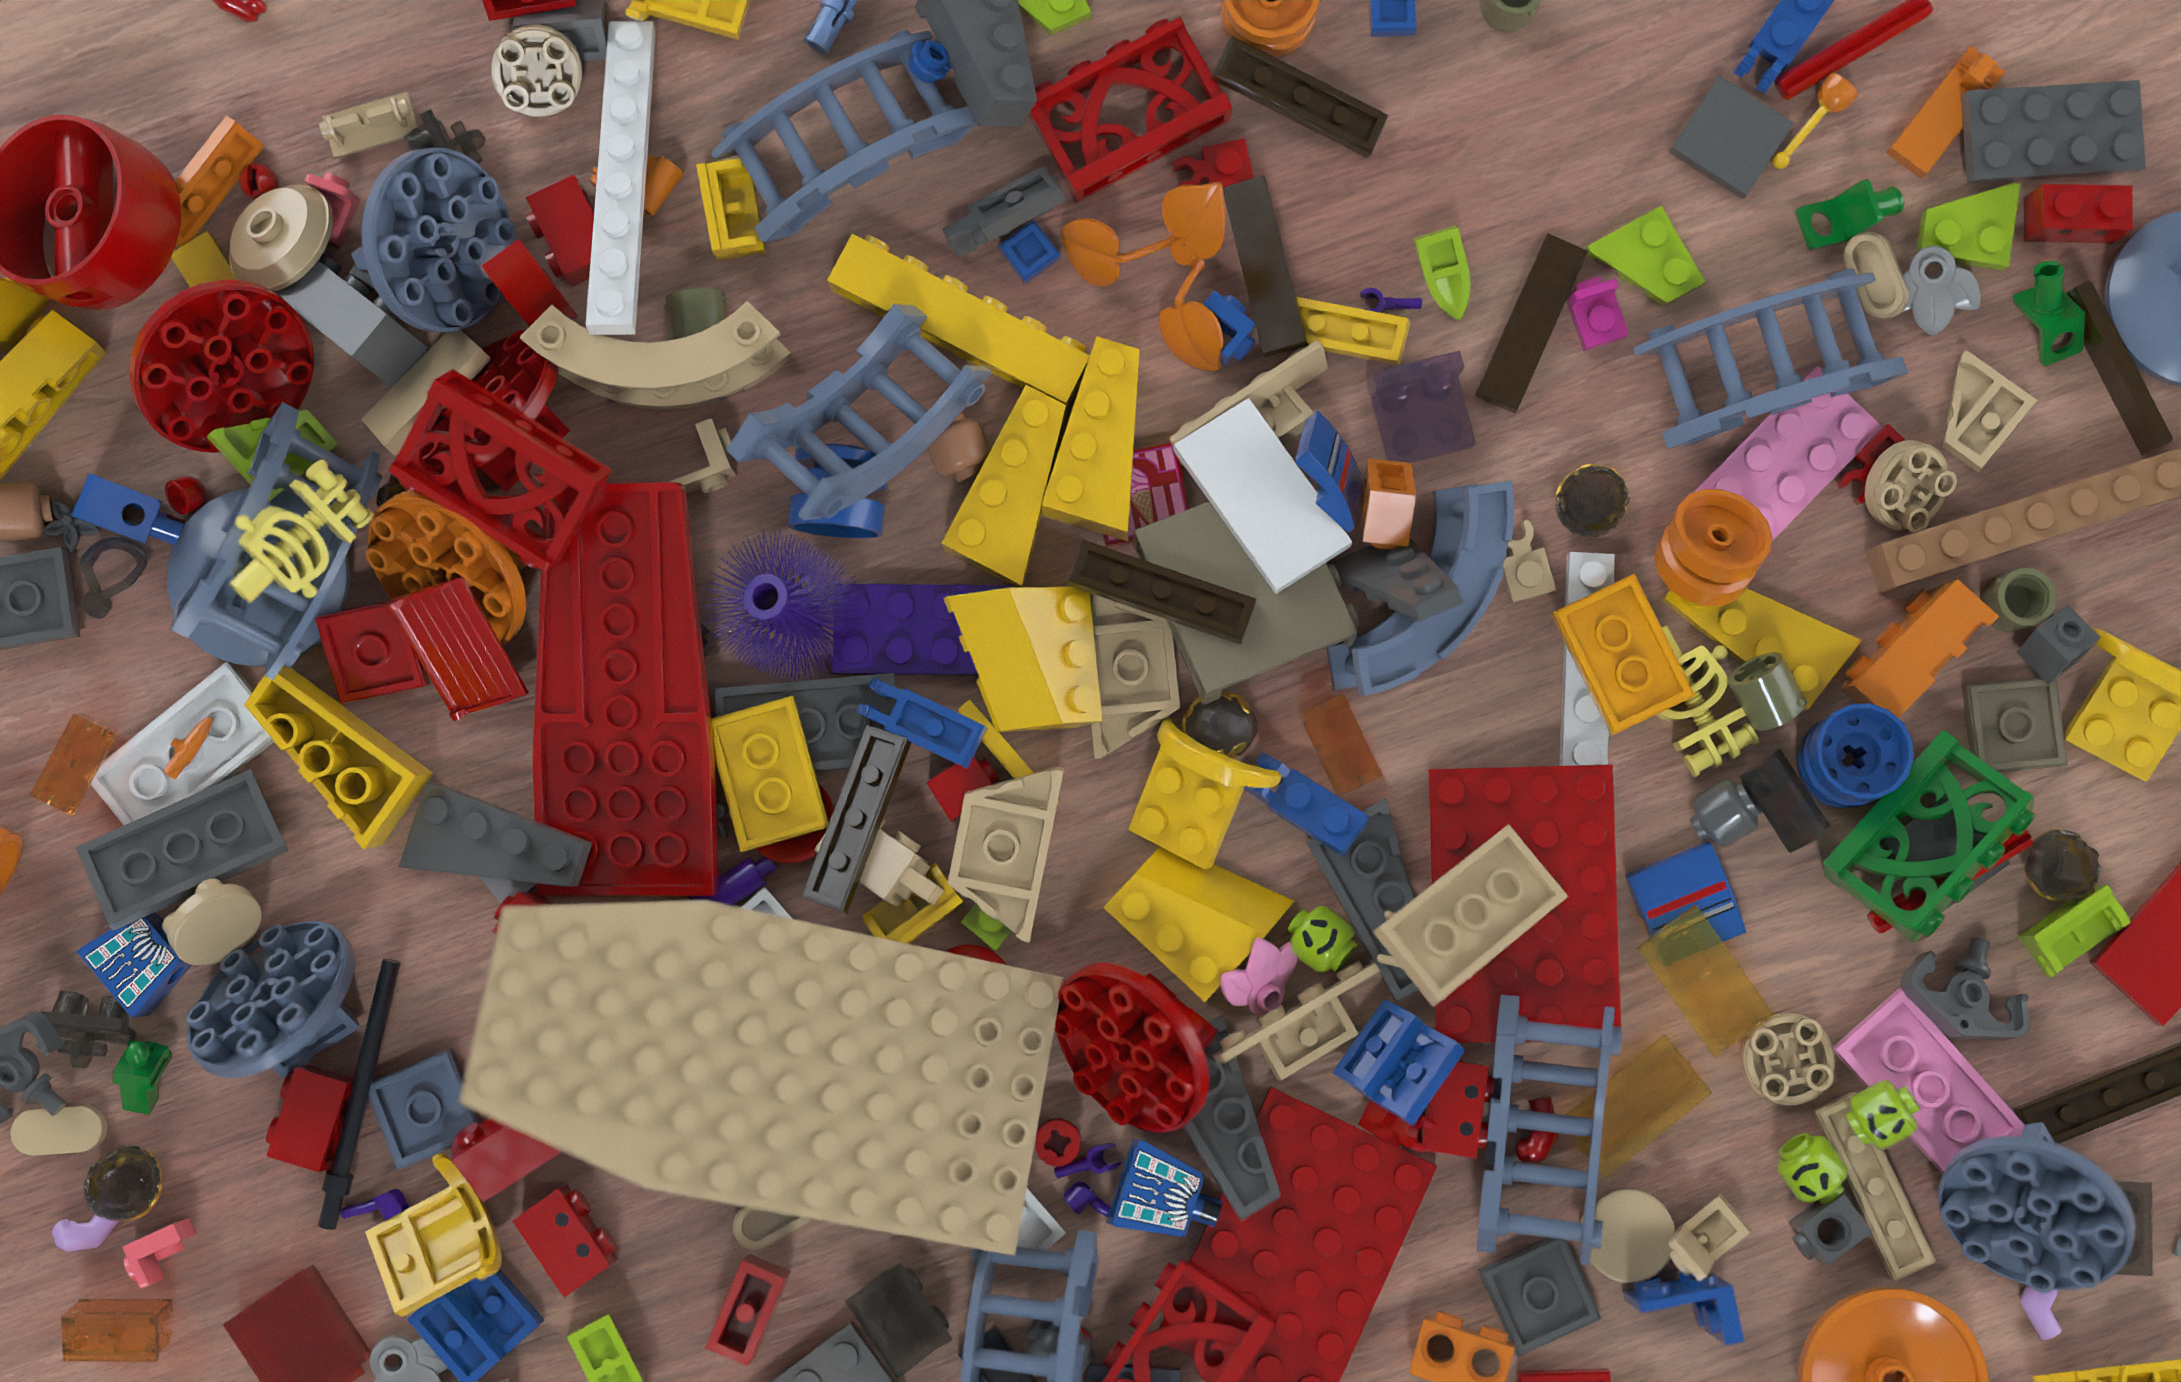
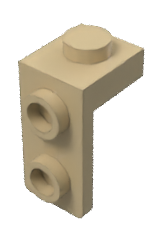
(721, 468)
(1707, 1237)

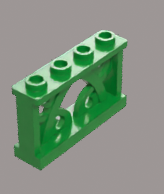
(1930, 775)

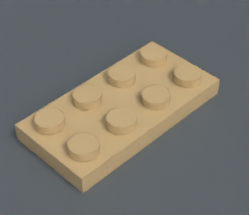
(1470, 915)

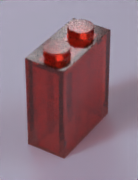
(299, 1334)

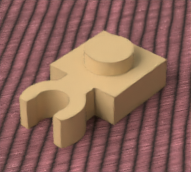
(1527, 571)

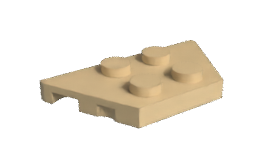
(1133, 673)
(1006, 846)

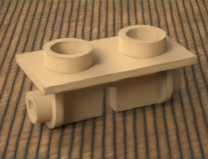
(369, 125)

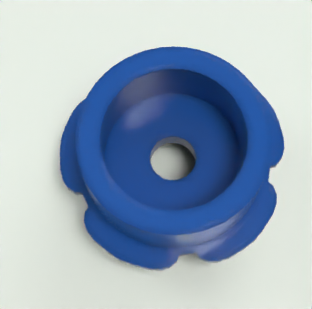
(929, 61)

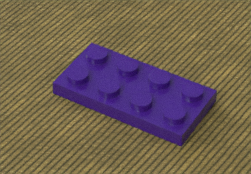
(903, 631)

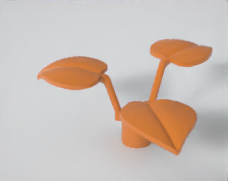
(1197, 228)

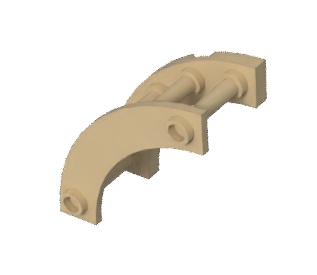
(665, 373)

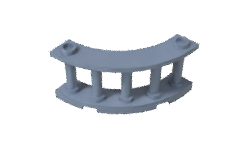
(862, 161)
(1790, 389)
(772, 431)
(270, 473)
(1470, 548)
(1507, 1118)
(1064, 1366)

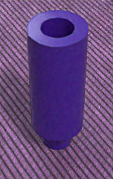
(740, 881)

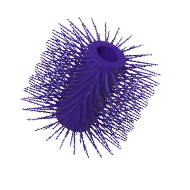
(784, 606)

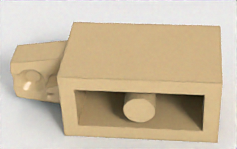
(896, 869)

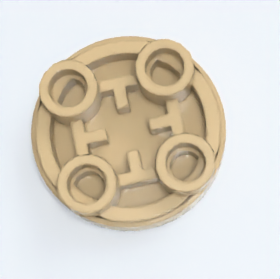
(536, 70)
(1908, 485)
(213, 923)
(1788, 1059)
(1633, 1235)

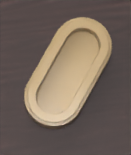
(1873, 254)
(69, 1131)
(761, 1228)

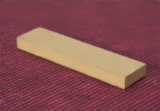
(1876, 1193)

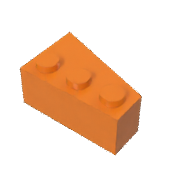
(1917, 647)

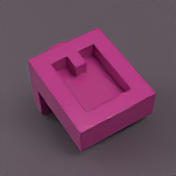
(1597, 313)

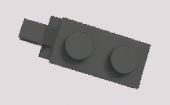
(1004, 210)

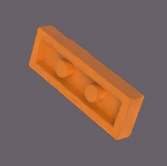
(1941, 114)
(213, 175)

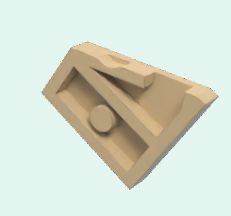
(1982, 412)

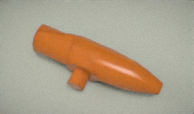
(187, 748)

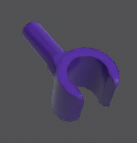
(1390, 303)
(1093, 1161)
(1080, 1196)
(388, 1203)

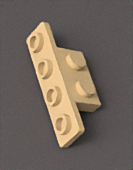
(1273, 395)
(1305, 1031)

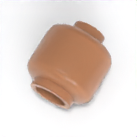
(960, 449)
(23, 511)

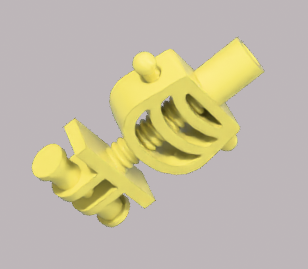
(265, 569)
(1698, 709)

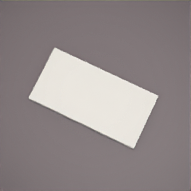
(1261, 495)
(134, 777)

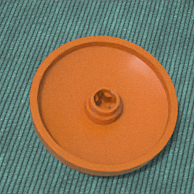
(1891, 1338)

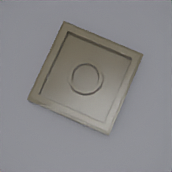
(2015, 724)

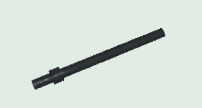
(338, 1179)

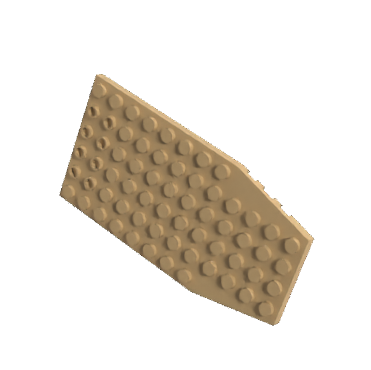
(770, 1063)

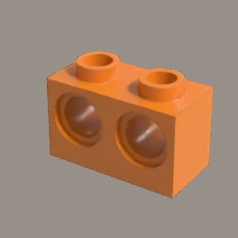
(1387, 503)
(1466, 1343)

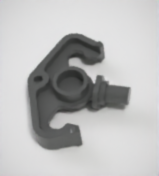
(1963, 1004)
(21, 1067)

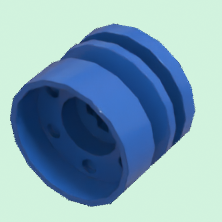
(857, 521)
(1880, 753)

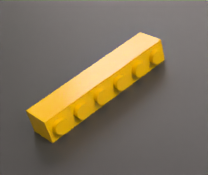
(959, 321)

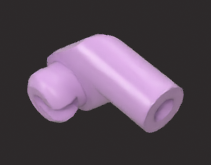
(81, 1236)
(2037, 1308)

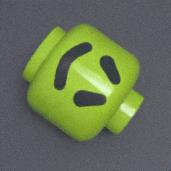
(1322, 939)
(1883, 1114)
(1812, 1168)

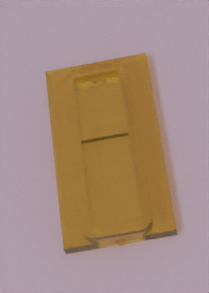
(1704, 981)
(1642, 1103)

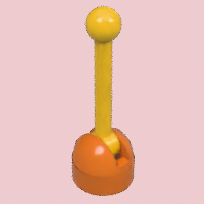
(1833, 96)

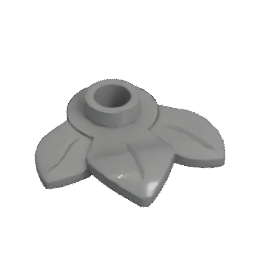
(1937, 296)
(417, 1364)

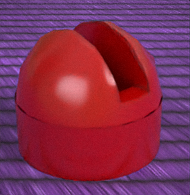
(265, 179)
(185, 494)

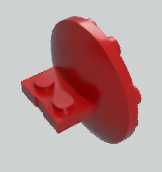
(219, 361)
(521, 380)
(1134, 1046)

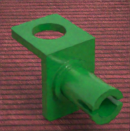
(1849, 213)
(2052, 312)

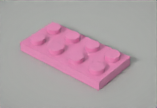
(1795, 455)
(1910, 1050)

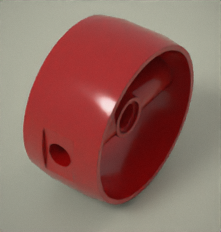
(64, 174)

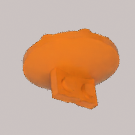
(424, 544)

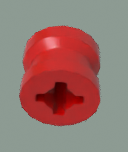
(1056, 1134)

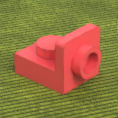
(342, 201)
(144, 1253)

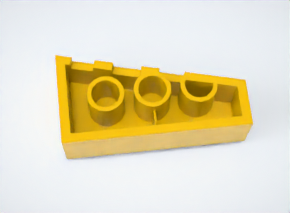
(39, 380)
(1096, 455)
(1003, 507)
(346, 759)

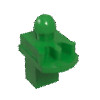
(139, 1074)

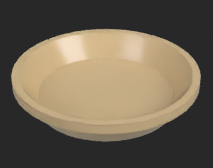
(280, 236)

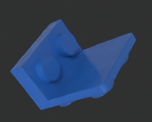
(1711, 1301)

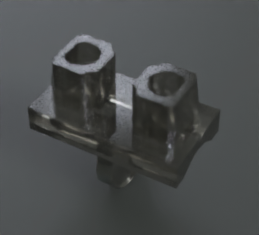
(434, 135)
(83, 1031)

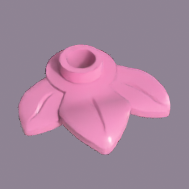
(1263, 982)

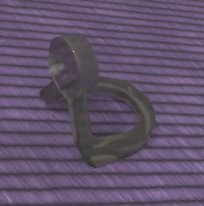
(98, 602)

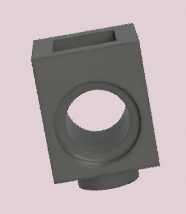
(2058, 644)
(1849, 1229)

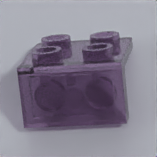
(1421, 408)

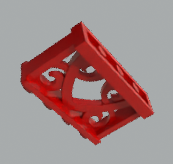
(1189, 121)
(562, 465)
(1235, 1343)

